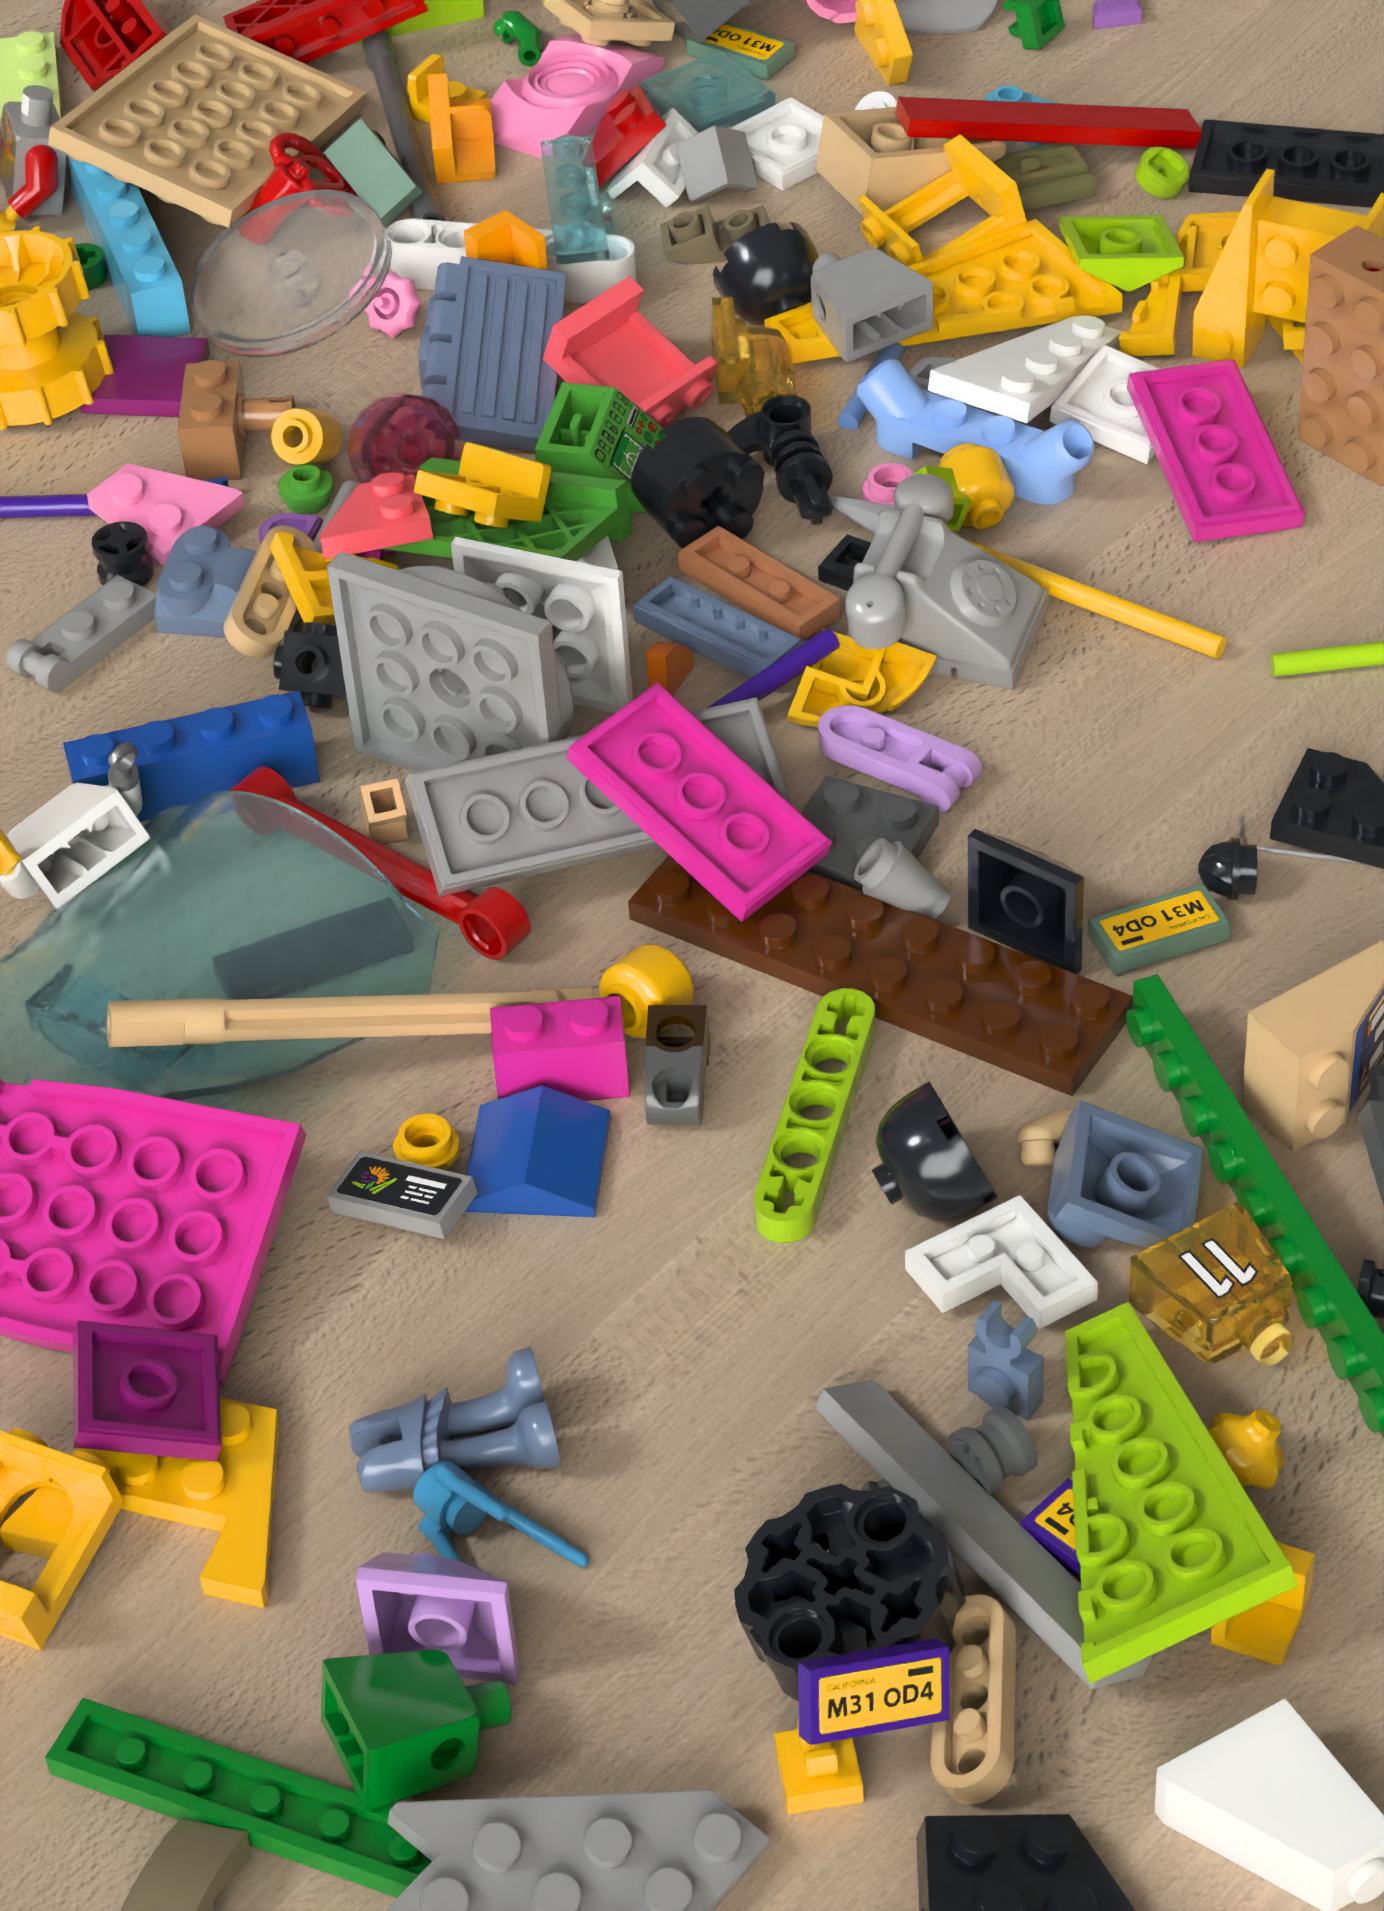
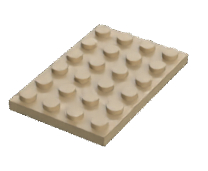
(201, 118)

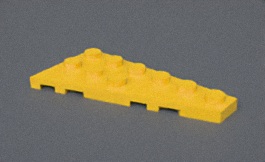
(983, 288)

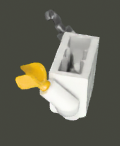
(76, 835)

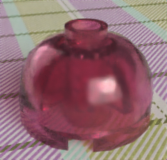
(400, 436)

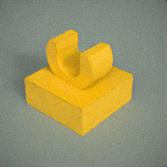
(818, 1773)

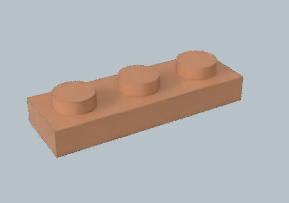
(759, 583)

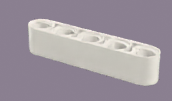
(425, 244)

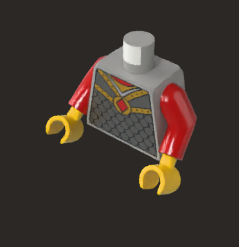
(29, 167)

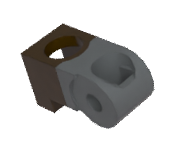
(676, 1065)

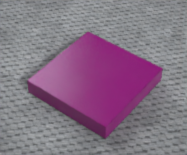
(146, 375)
(146, 1391)

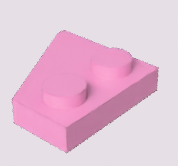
(163, 504)

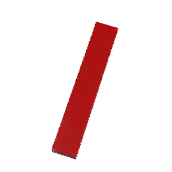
(1047, 122)

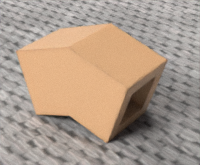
(383, 811)

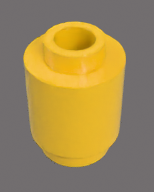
(306, 436)

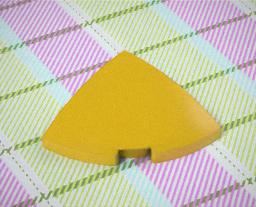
(860, 677)

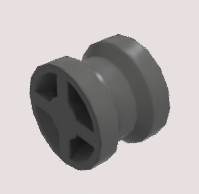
(994, 1449)

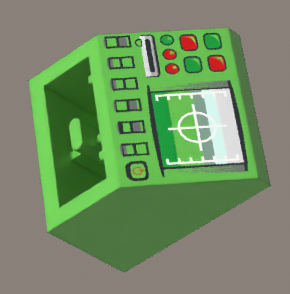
(596, 435)

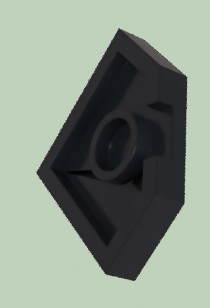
(1333, 809)

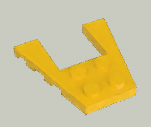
(1157, 317)

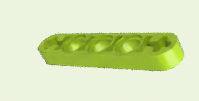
(815, 1137)

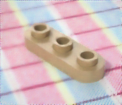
(263, 601)
(976, 1746)

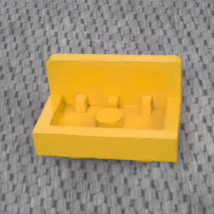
(491, 484)

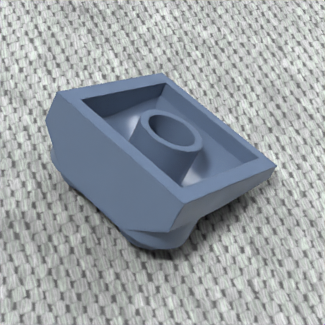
(200, 583)
(1121, 1181)

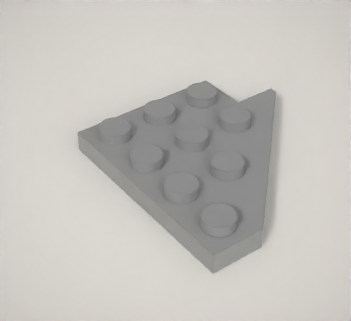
(577, 1852)

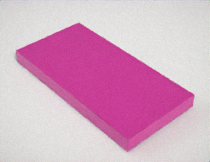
(1215, 450)
(699, 801)

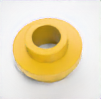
(427, 1141)

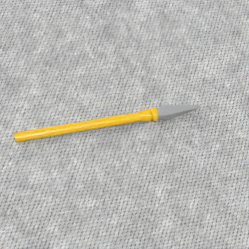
(1066, 589)

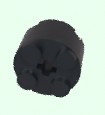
(698, 481)

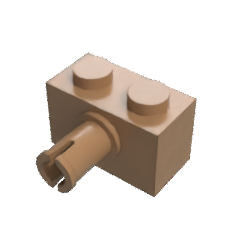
(218, 418)

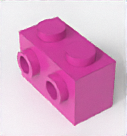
(561, 1046)

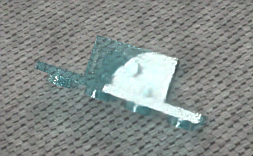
(576, 207)

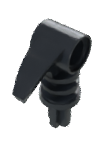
(788, 445)

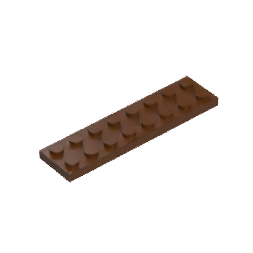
(912, 967)

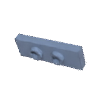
(713, 627)

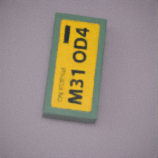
(753, 50)
(1159, 929)

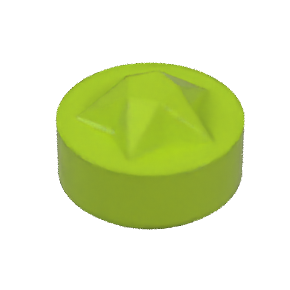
(1162, 172)

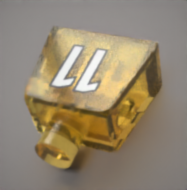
(1216, 1289)

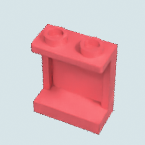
(619, 348)

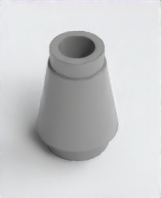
(899, 879)

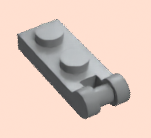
(84, 634)

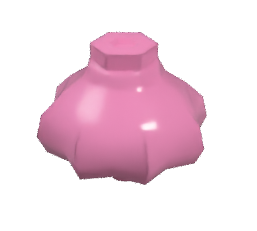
(394, 306)

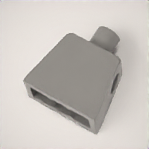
(869, 301)

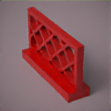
(318, 27)

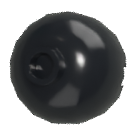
(768, 272)
(928, 1159)

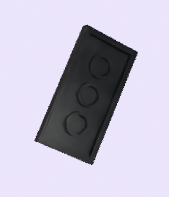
(1307, 162)

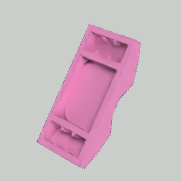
(566, 91)

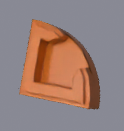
(668, 665)

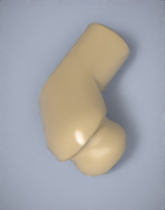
(1040, 1137)

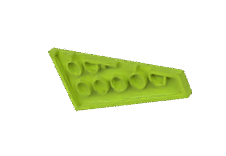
(1156, 1507)

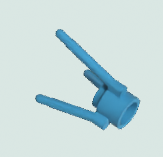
(460, 1505)

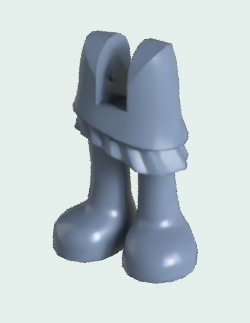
(412, 1437)

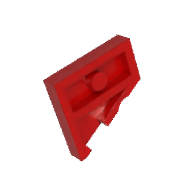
(624, 130)

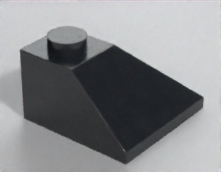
(1025, 900)

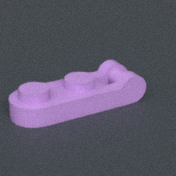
(898, 754)

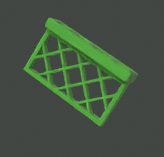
(574, 518)

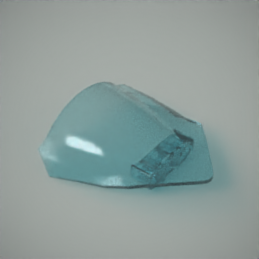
(213, 906)

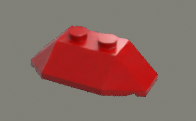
(109, 35)

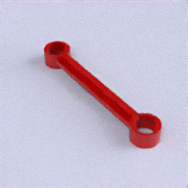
(488, 921)

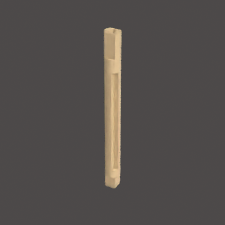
(218, 1020)

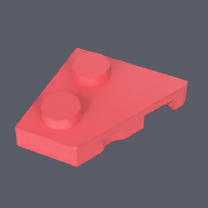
(378, 517)

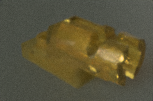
(750, 360)

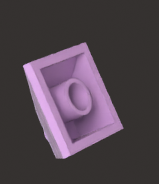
(442, 1606)

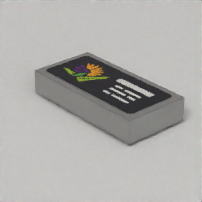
(402, 1194)

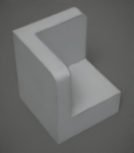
(716, 161)

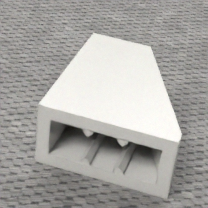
(1278, 1808)

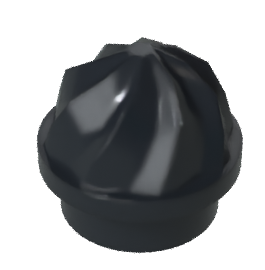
(1230, 868)

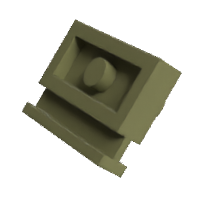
(1048, 175)

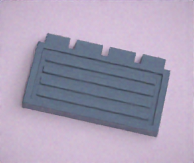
(490, 349)

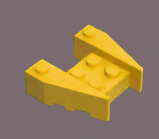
(1266, 269)

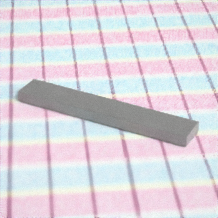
(967, 1516)

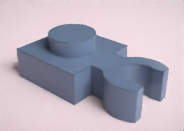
(1002, 1366)

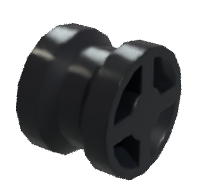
(122, 552)

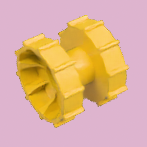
(46, 348)

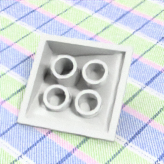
(580, 602)

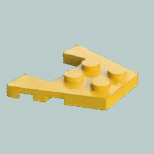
(217, 1495)

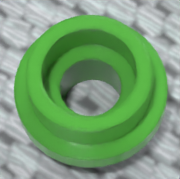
(306, 488)

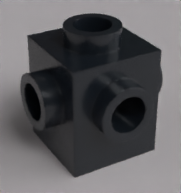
(311, 665)

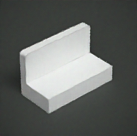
(657, 163)

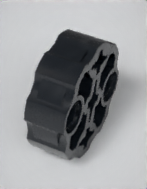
(859, 1590)

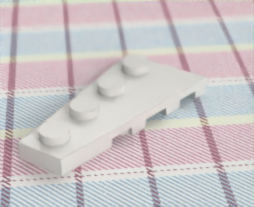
(1025, 372)

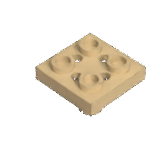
(609, 20)

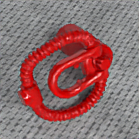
(292, 171)

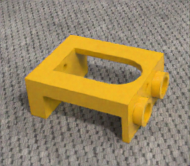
(970, 176)
(86, 1479)

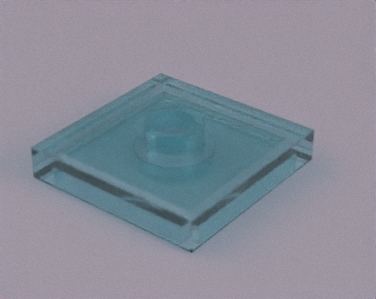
(709, 92)

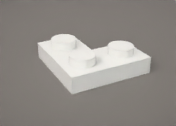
(1005, 1249)

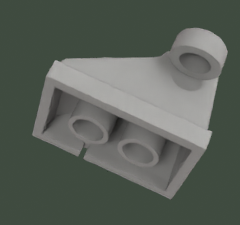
(942, 592)

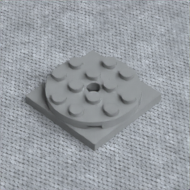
(443, 666)

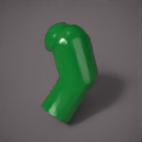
(518, 27)

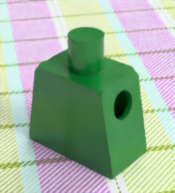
(406, 1721)

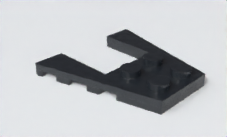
(1011, 1865)

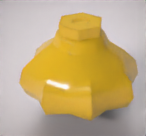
(1250, 1446)

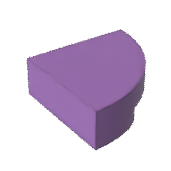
(1116, 13)

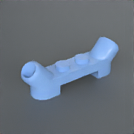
(911, 418)

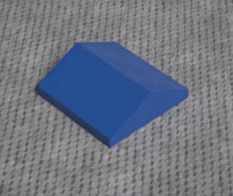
(538, 1154)

